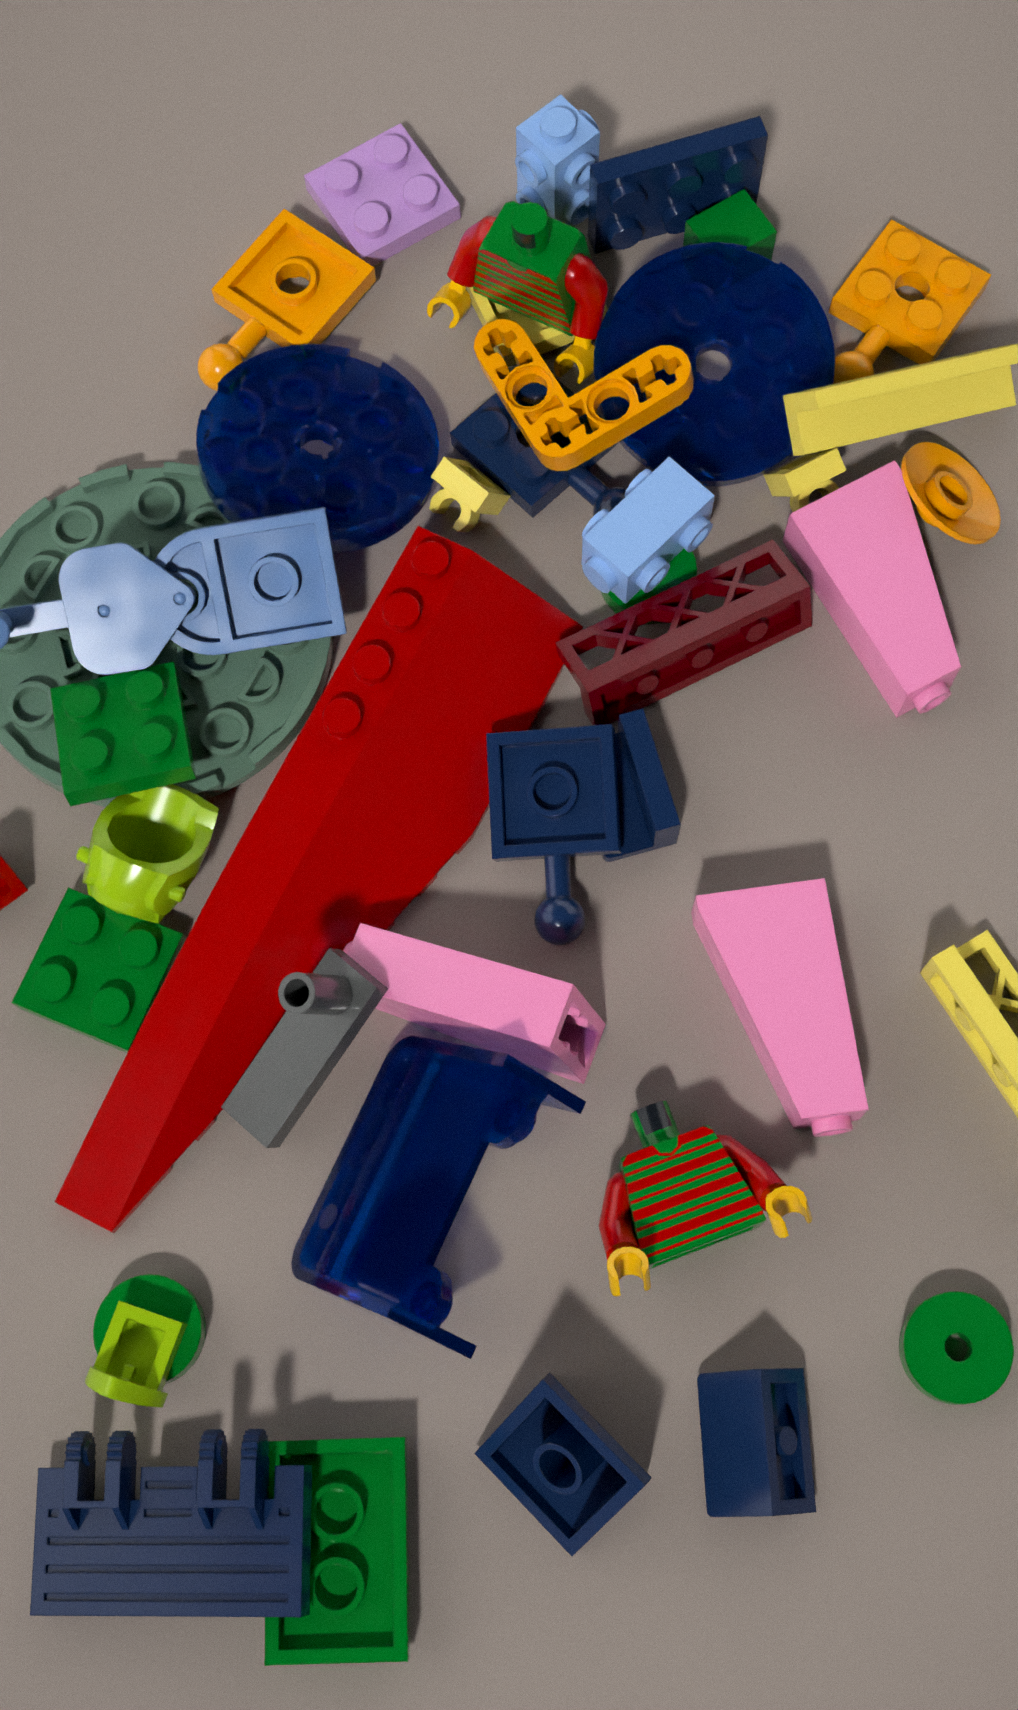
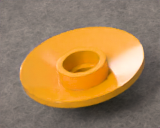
(950, 493)

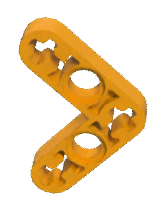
(562, 413)

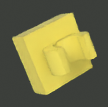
(804, 475)
(470, 489)

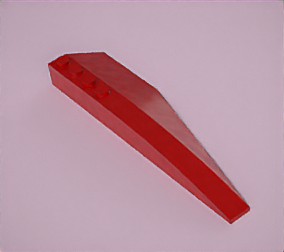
(344, 837)

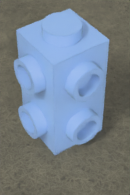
(555, 160)
(640, 536)

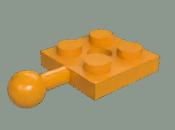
(253, 294)
(909, 327)

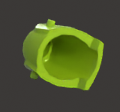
(147, 850)

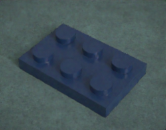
(671, 183)

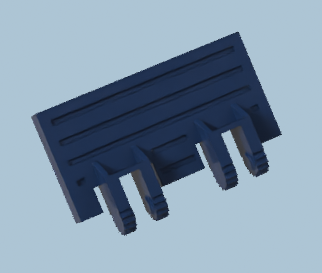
(177, 1545)

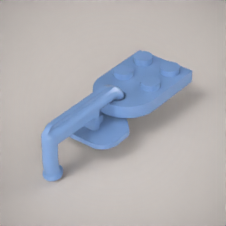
(254, 581)

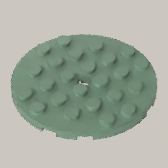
(236, 704)

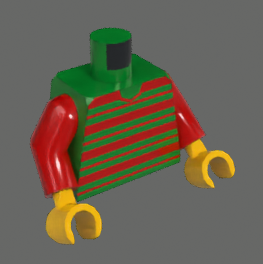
(535, 270)
(686, 1196)

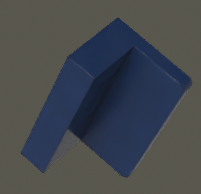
(644, 797)
(756, 1443)

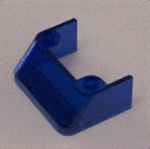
(408, 1174)

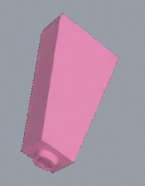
(878, 586)
(789, 991)
(482, 1001)

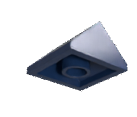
(562, 1465)

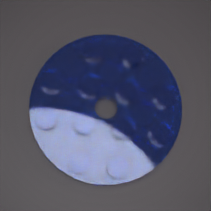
(730, 304)
(309, 392)

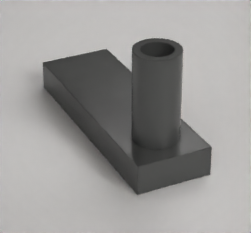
(317, 1028)

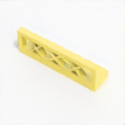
(900, 400)
(977, 1012)

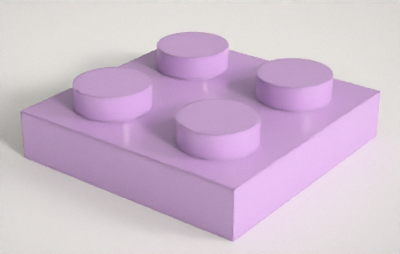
(382, 196)

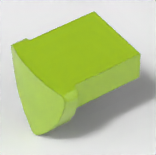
(136, 1356)

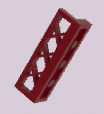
(696, 640)

